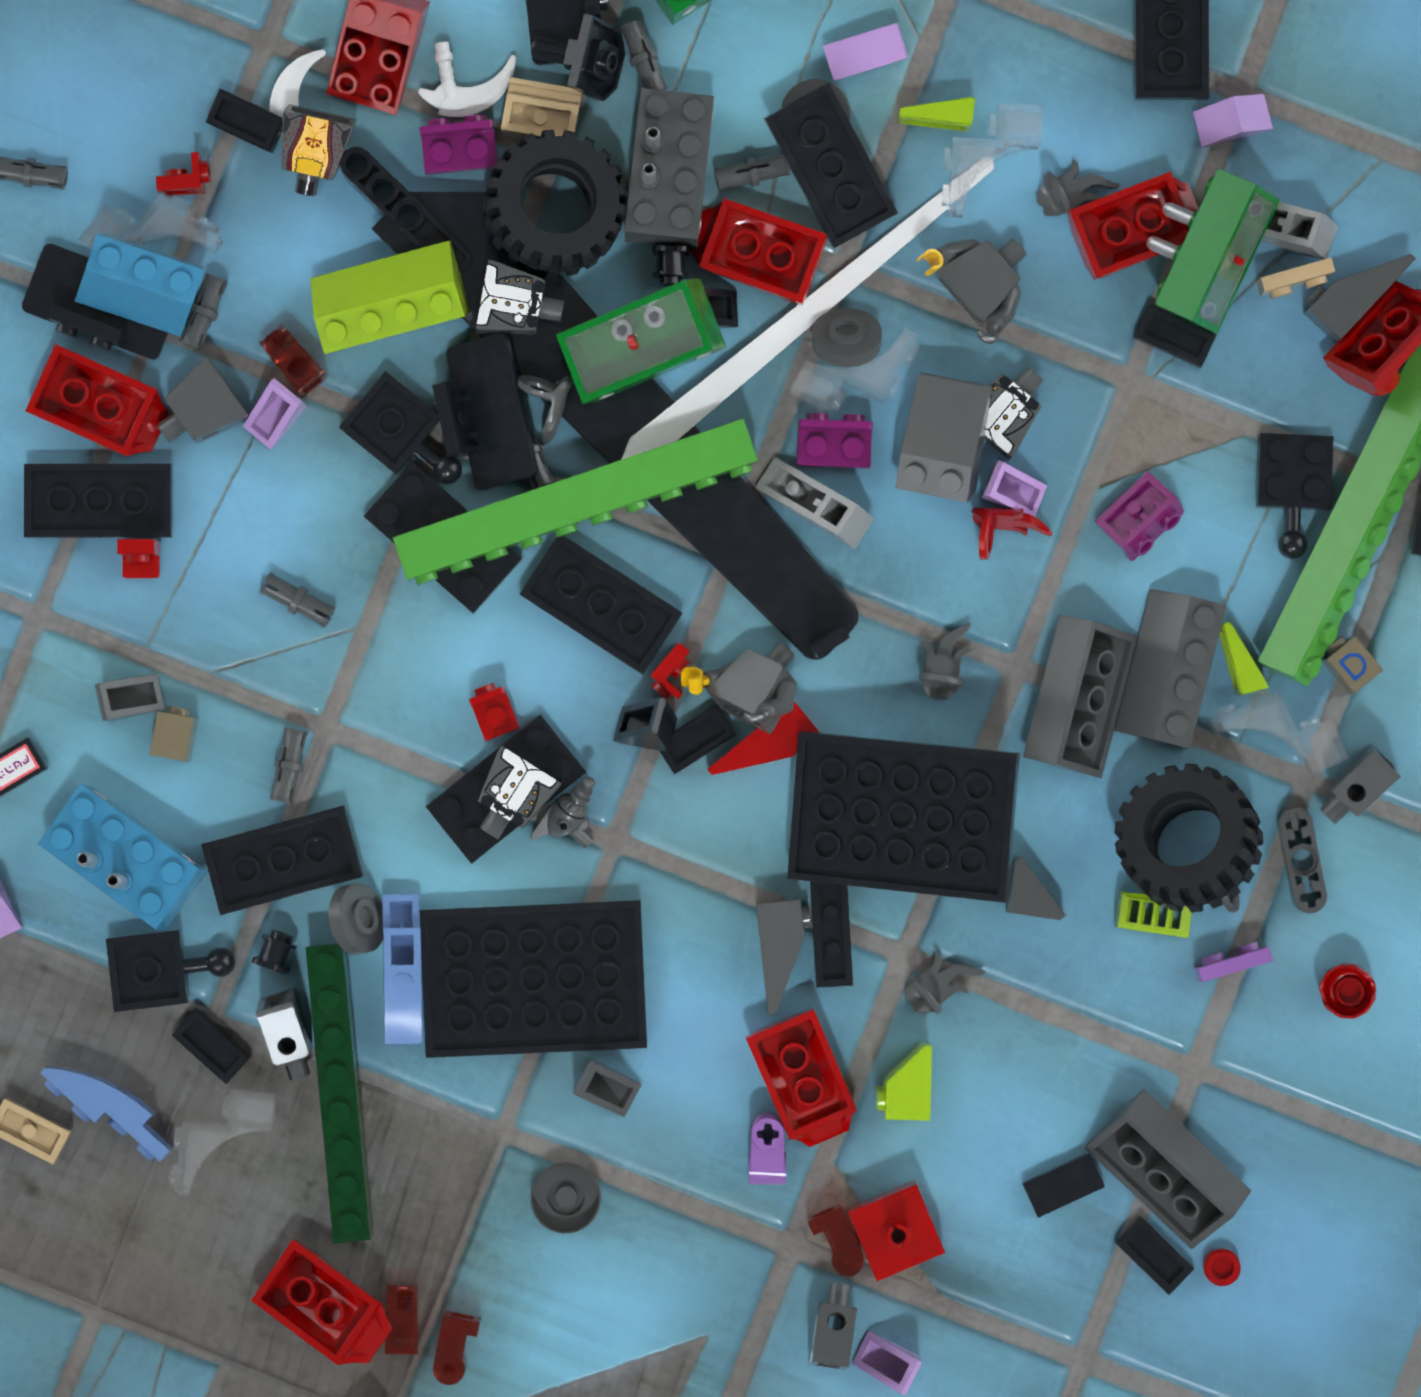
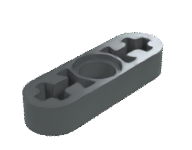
(1299, 888)

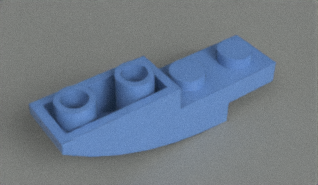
(402, 969)
(97, 1096)

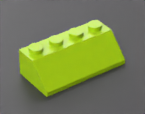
(388, 297)

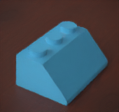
(139, 283)

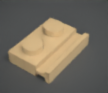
(539, 107)

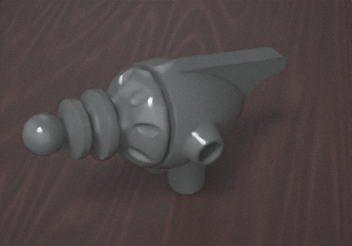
(568, 815)

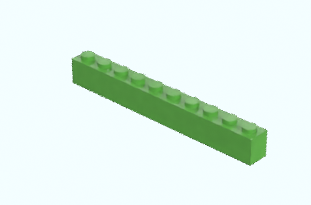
(575, 501)
(1350, 535)

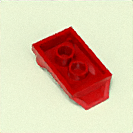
(1116, 227)
(759, 250)
(1379, 342)
(97, 403)
(803, 1078)
(323, 1306)

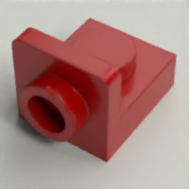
(180, 183)
(139, 558)
(671, 665)
(493, 711)

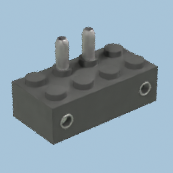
(669, 168)

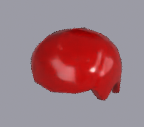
(1348, 990)

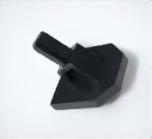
(593, 59)

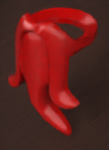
(1003, 519)

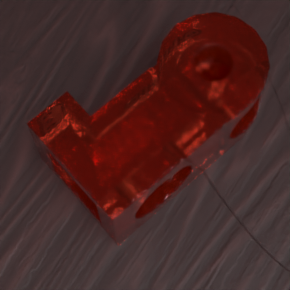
(293, 361)
(845, 1252)
(403, 1317)
(449, 1357)

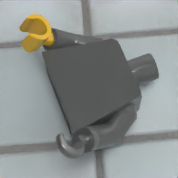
(980, 280)
(750, 687)

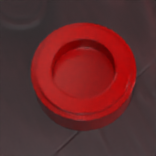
(1221, 1267)

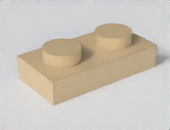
(1311, 275)
(32, 1131)

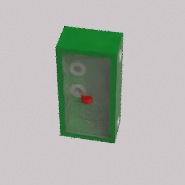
(1215, 251)
(641, 340)

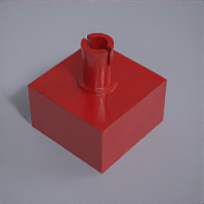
(895, 1230)

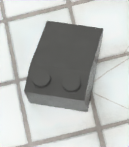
(944, 437)

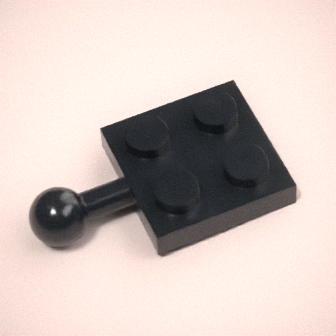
(394, 426)
(1294, 476)
(153, 971)

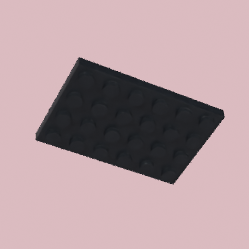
(903, 816)
(533, 979)

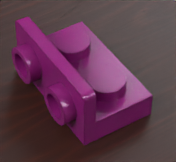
(458, 145)
(834, 441)
(1141, 516)

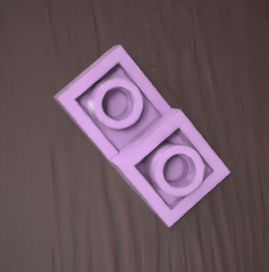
(865, 51)

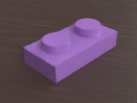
(1248, 956)

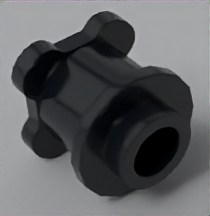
(670, 264)
(275, 951)

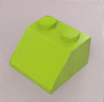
(908, 1087)

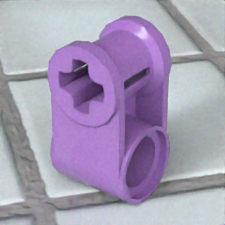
(767, 1157)

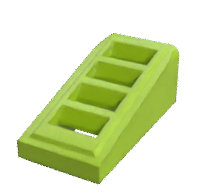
(946, 115)
(1241, 666)
(1124, 911)

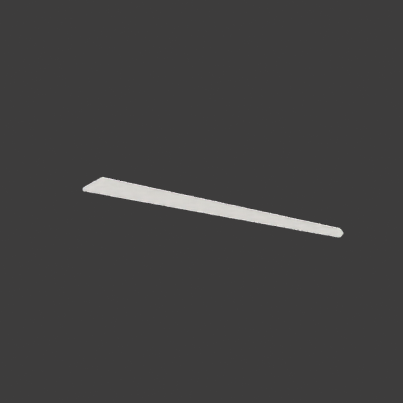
(726, 379)

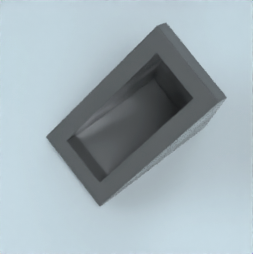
(129, 697)
(1029, 895)
(606, 1087)

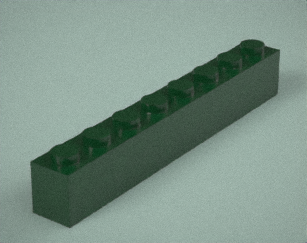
(339, 1093)

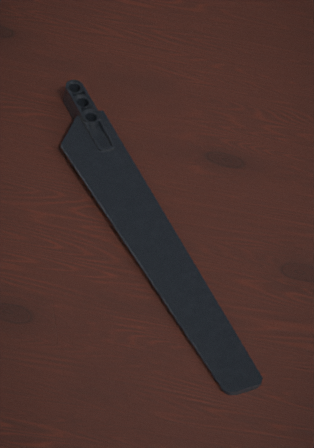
(719, 521)

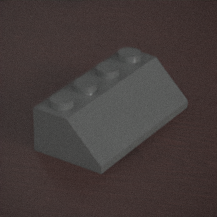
(1170, 668)
(1080, 696)
(1168, 1169)

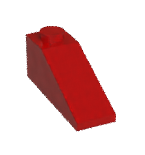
(765, 748)

